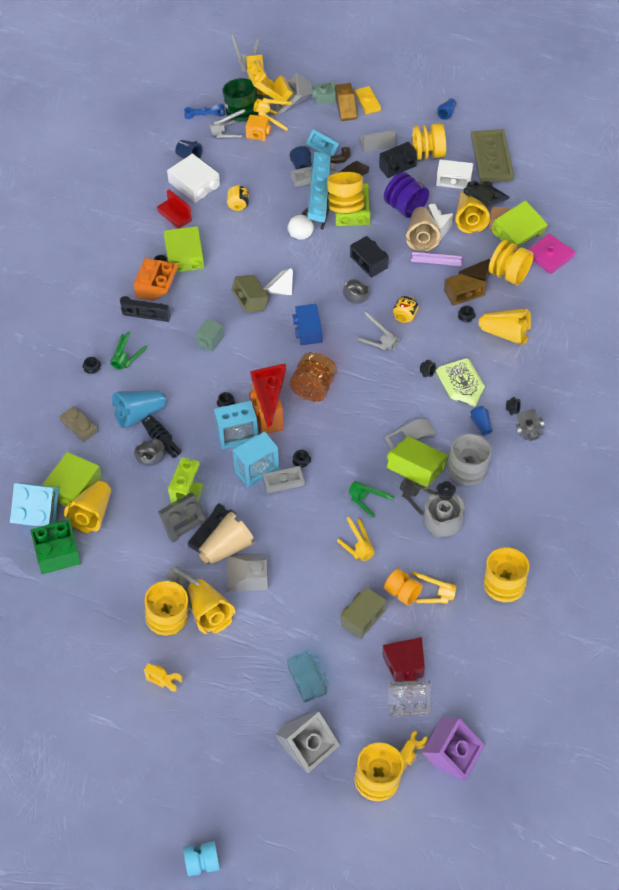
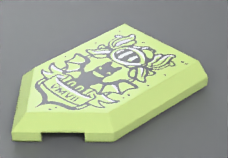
(461, 381)

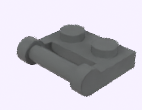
(180, 511)

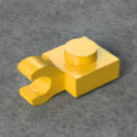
(158, 676)
(408, 751)

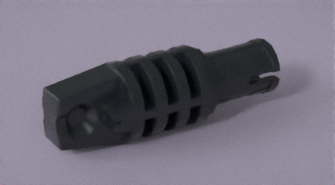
(158, 431)

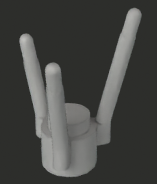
(242, 60)
(217, 127)
(388, 340)
(181, 577)

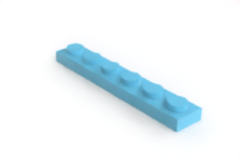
(318, 187)

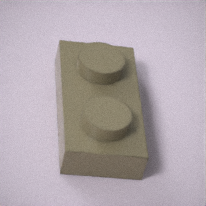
(78, 424)

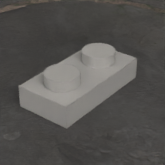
(283, 479)

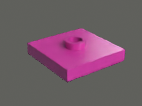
(551, 253)

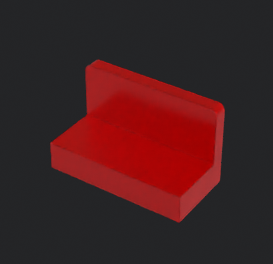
(175, 210)

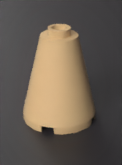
(422, 231)
(226, 540)

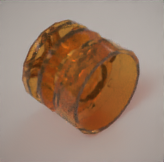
(313, 376)

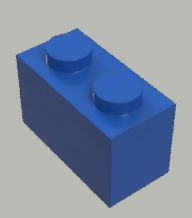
(308, 324)

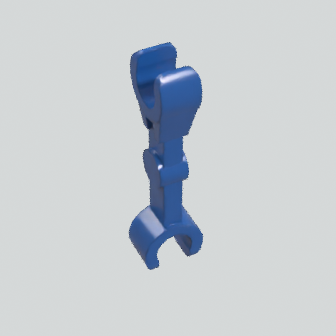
(215, 110)

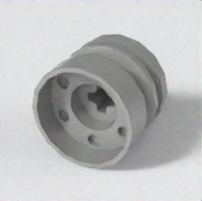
(469, 459)

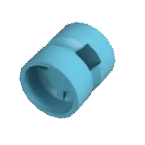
(201, 858)

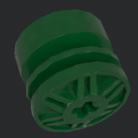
(240, 95)

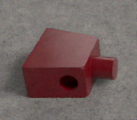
(405, 659)

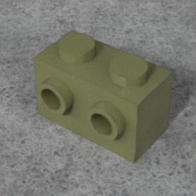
(249, 293)
(363, 612)

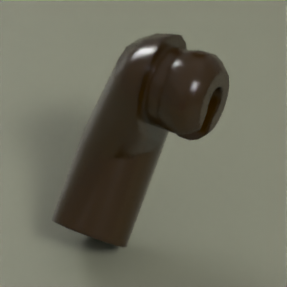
(342, 157)

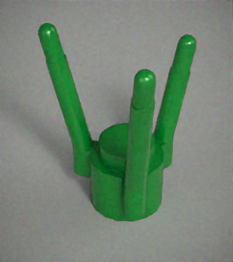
(120, 358)
(361, 491)

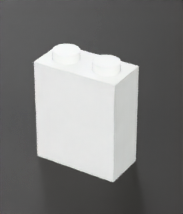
(193, 178)

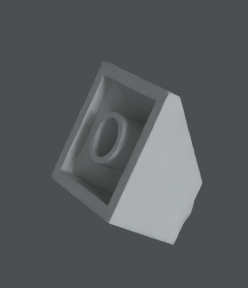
(301, 90)
(247, 572)
(308, 740)

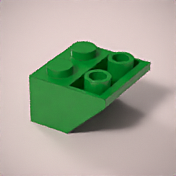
(55, 546)

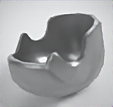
(356, 291)
(149, 453)

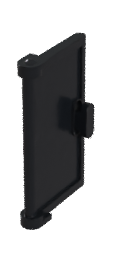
(486, 193)

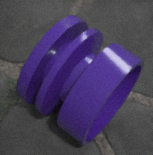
(405, 194)

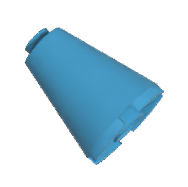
(136, 405)

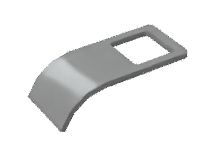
(416, 429)

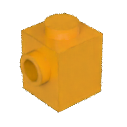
(258, 127)

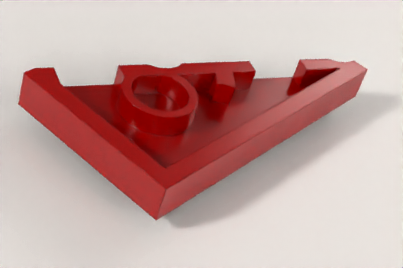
(268, 387)

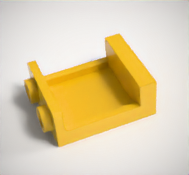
(275, 89)

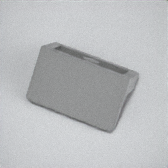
(378, 141)

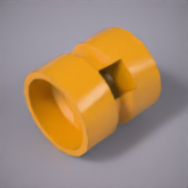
(400, 584)

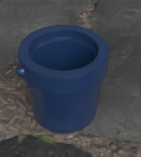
(186, 148)
(300, 157)

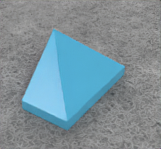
(322, 143)

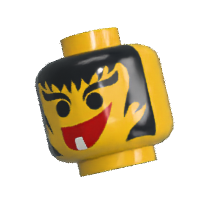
(237, 198)
(405, 309)

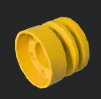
(431, 141)
(345, 192)
(511, 262)
(506, 574)
(166, 608)
(378, 771)

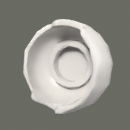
(300, 227)

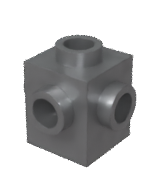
(530, 425)

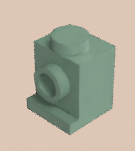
(324, 93)

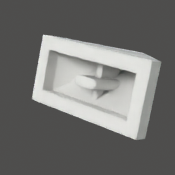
(280, 284)

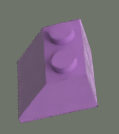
(453, 747)

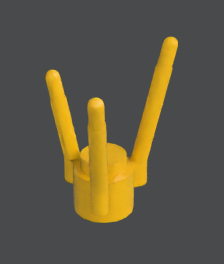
(263, 107)
(364, 549)
(446, 590)

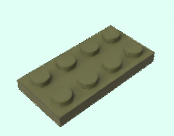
(492, 156)

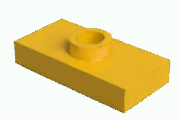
(367, 100)

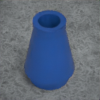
(446, 109)
(481, 419)

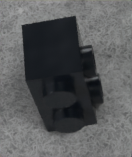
(398, 159)
(369, 256)

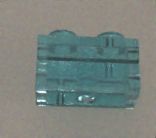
(307, 676)

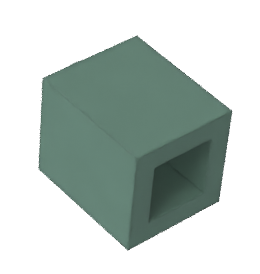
(209, 335)

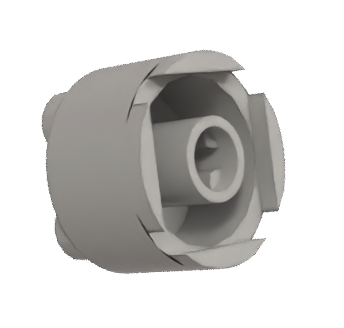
(442, 516)

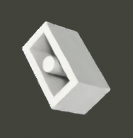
(454, 174)

